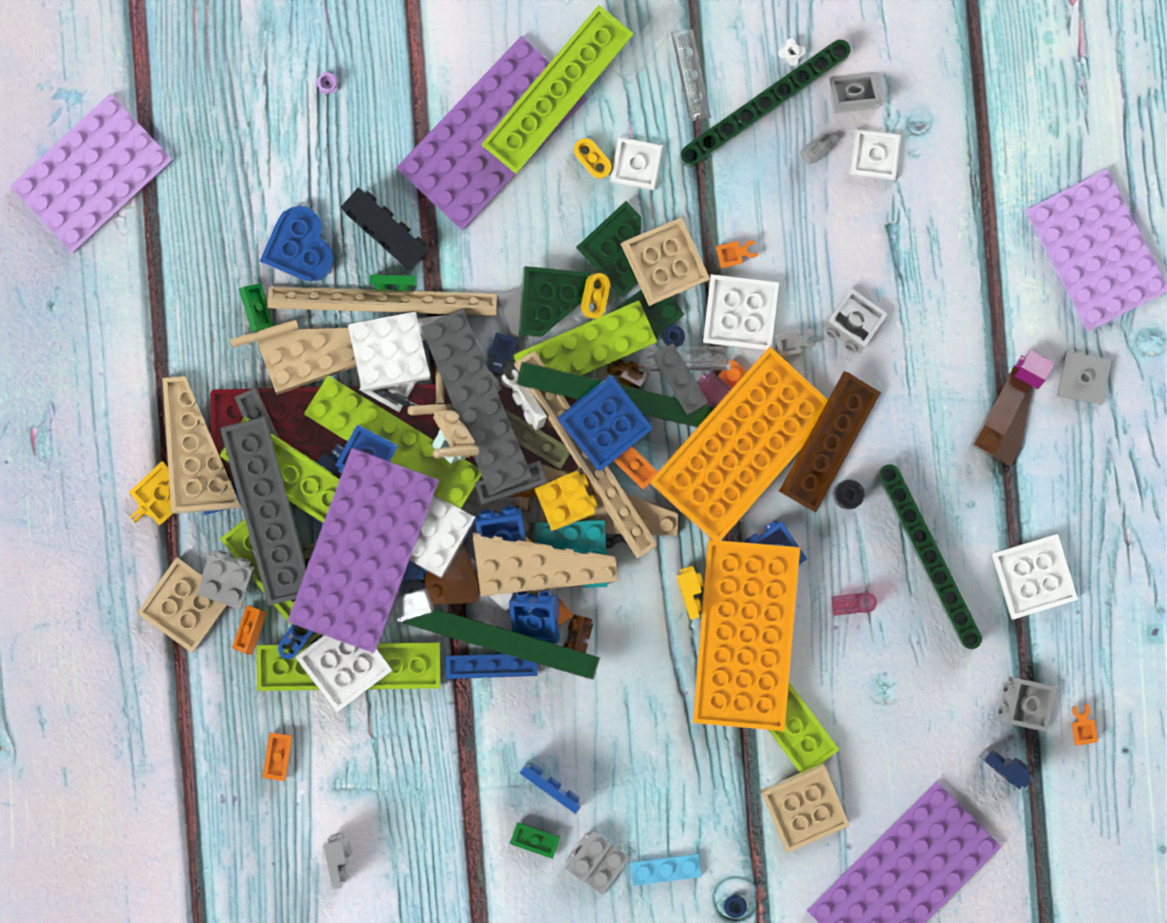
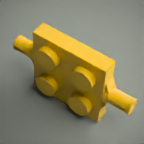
(153, 495)

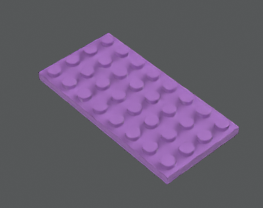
(451, 162)
(363, 550)
(910, 866)

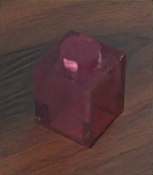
(713, 387)

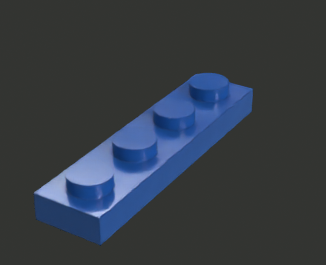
(488, 666)

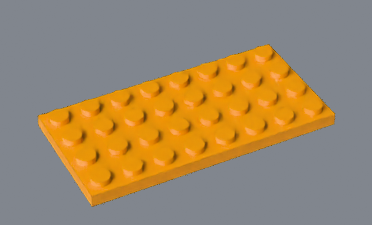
(741, 445)
(746, 635)

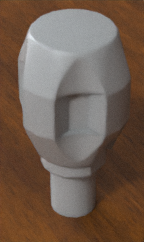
(817, 149)

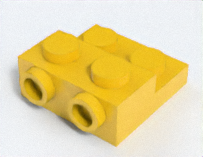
(566, 500)
(690, 585)

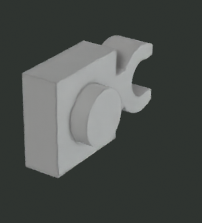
(790, 341)

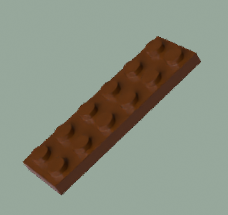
(829, 441)

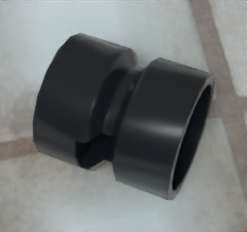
(848, 494)

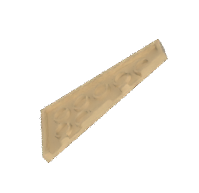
(306, 356)
(194, 465)
(656, 517)
(532, 566)

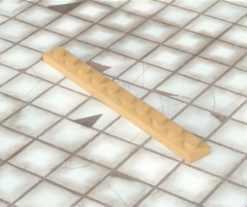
(381, 300)
(602, 482)

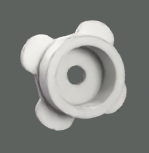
(792, 58)

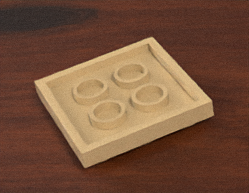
(665, 261)
(178, 608)
(805, 808)

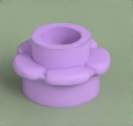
(332, 87)

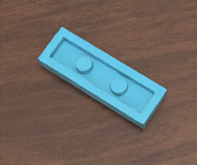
(665, 869)

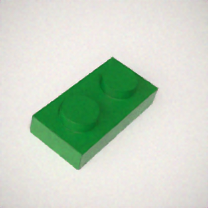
(383, 282)
(256, 307)
(535, 840)

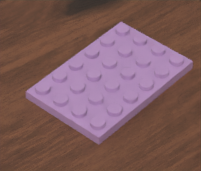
(91, 173)
(1097, 250)

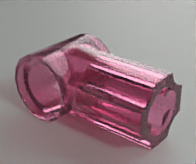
(850, 603)

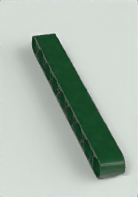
(770, 93)
(577, 386)
(937, 565)
(507, 642)

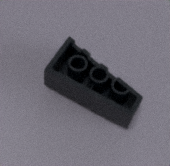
(384, 229)

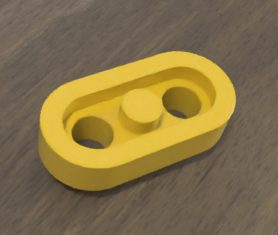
(593, 158)
(597, 297)

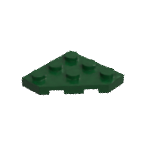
(605, 251)
(548, 298)

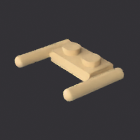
(452, 429)

